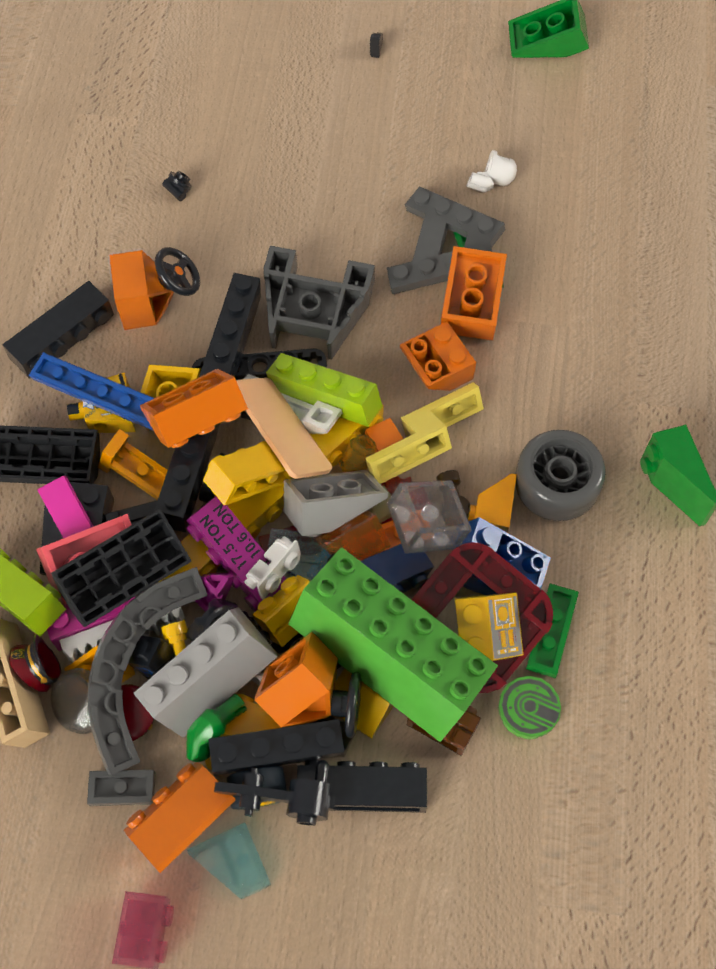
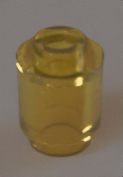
(356, 452)

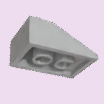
(330, 500)

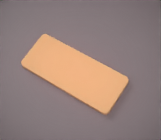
(282, 429)

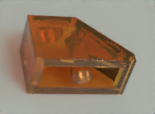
(360, 537)

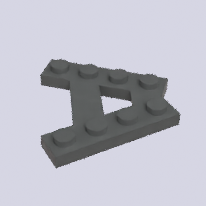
(439, 216)

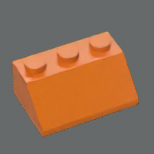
(194, 408)
(177, 815)

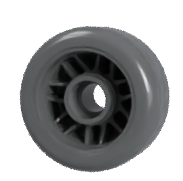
(562, 456)

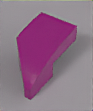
(217, 587)

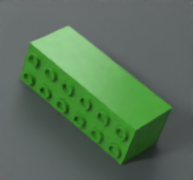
(392, 643)

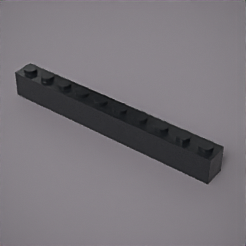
(224, 353)

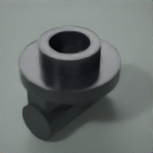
(177, 184)

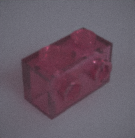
(142, 931)

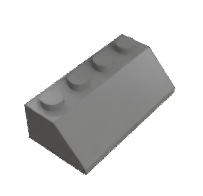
(206, 672)

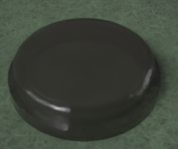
(70, 700)

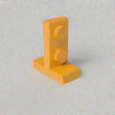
(133, 465)

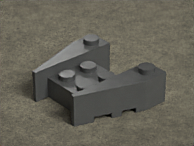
(312, 304)

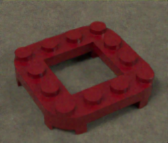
(501, 577)

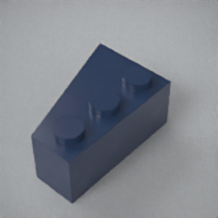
(401, 568)

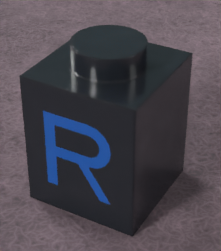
(150, 655)

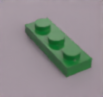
(548, 652)

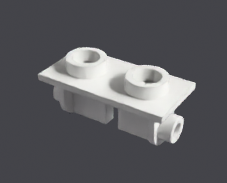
(283, 557)

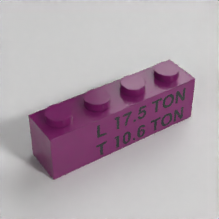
(229, 545)

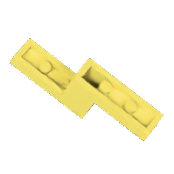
(425, 433)

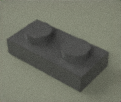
(122, 788)

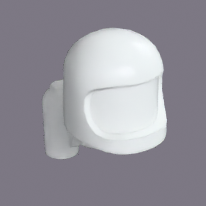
(497, 171)

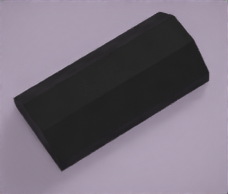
(48, 453)
(120, 568)

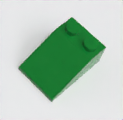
(549, 31)
(680, 473)

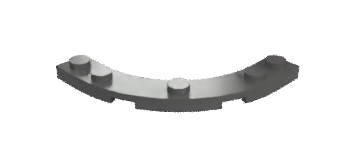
(112, 658)

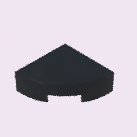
(375, 44)

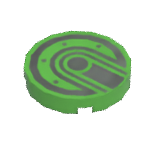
(529, 707)

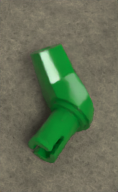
(211, 725)

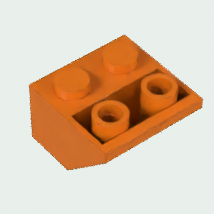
(440, 358)

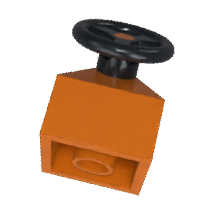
(146, 286)
(302, 687)

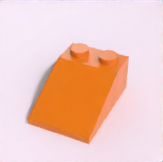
(474, 292)

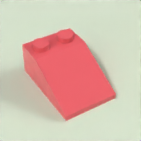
(67, 549)

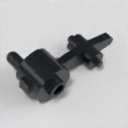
(306, 798)

